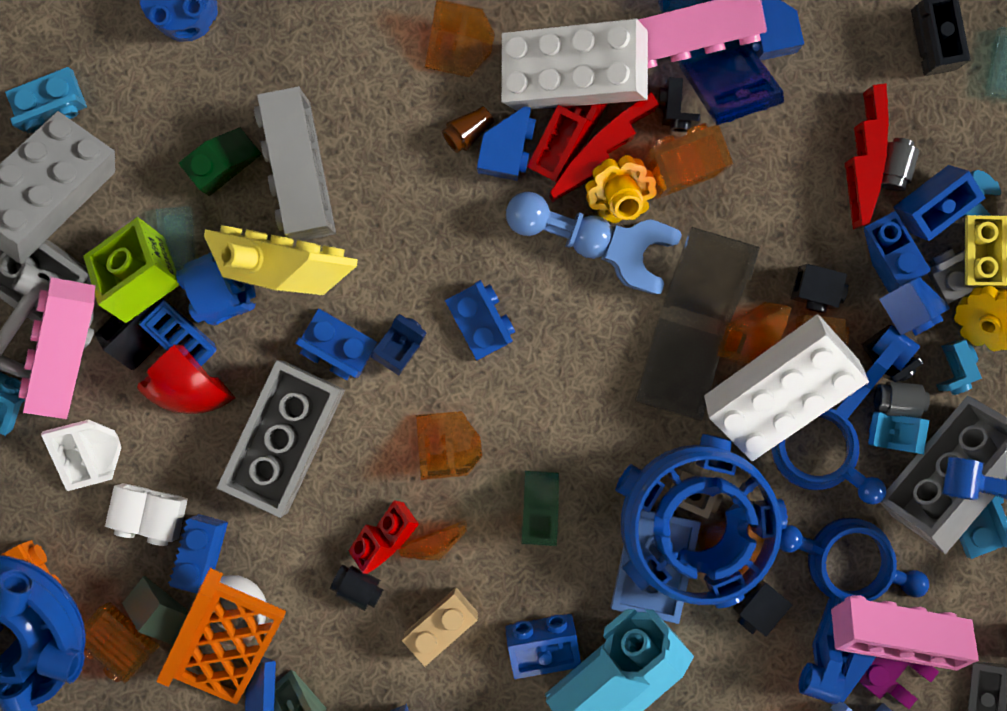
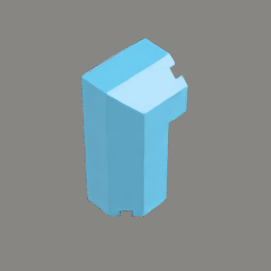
(628, 670)

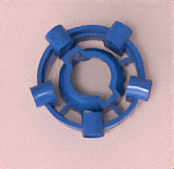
(735, 547)
(48, 636)

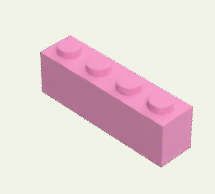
(703, 26)
(58, 348)
(903, 633)

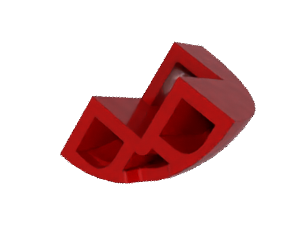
(183, 385)

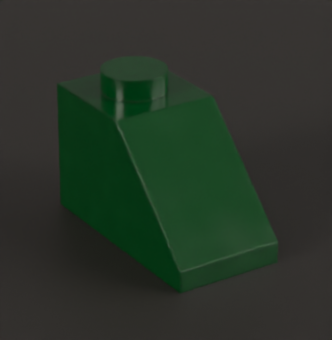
(219, 160)

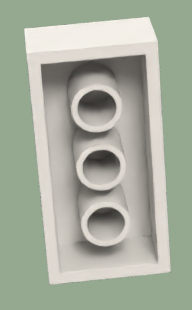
(575, 65)
(785, 388)

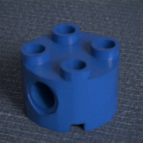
(181, 18)
(210, 294)

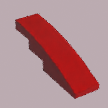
(564, 138)
(609, 139)
(866, 170)

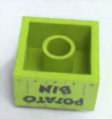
(131, 270)

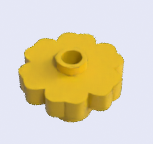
(621, 189)
(984, 317)

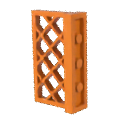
(198, 623)

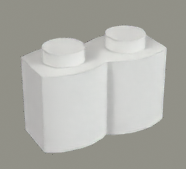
(146, 513)

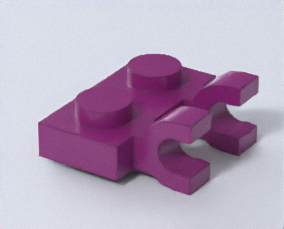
(882, 678)

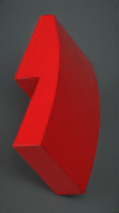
(379, 542)

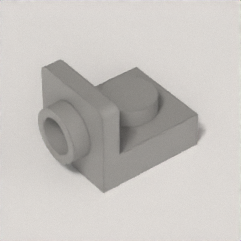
(949, 275)

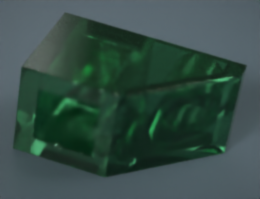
(540, 508)

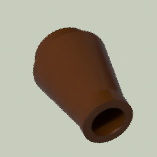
(466, 129)

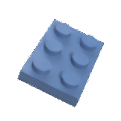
(629, 596)

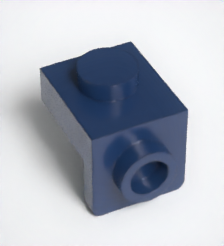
(399, 344)

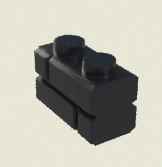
(940, 36)

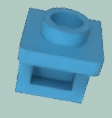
(962, 361)
(898, 432)

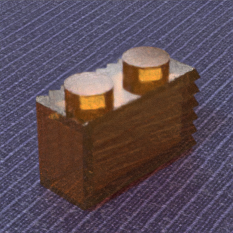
(117, 643)

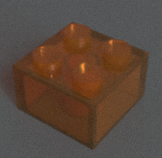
(688, 160)

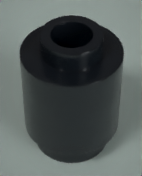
(356, 587)

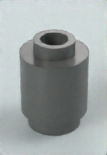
(899, 164)
(901, 399)

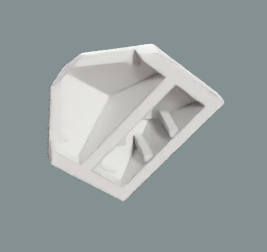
(83, 453)

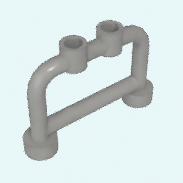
(29, 284)

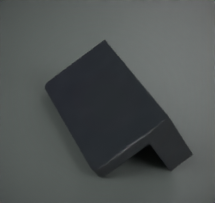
(128, 340)

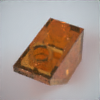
(754, 333)

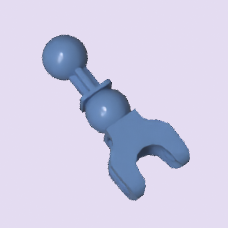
(596, 238)

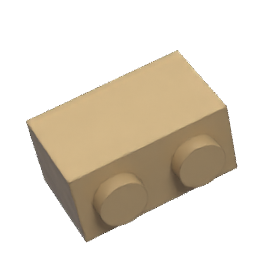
(440, 627)

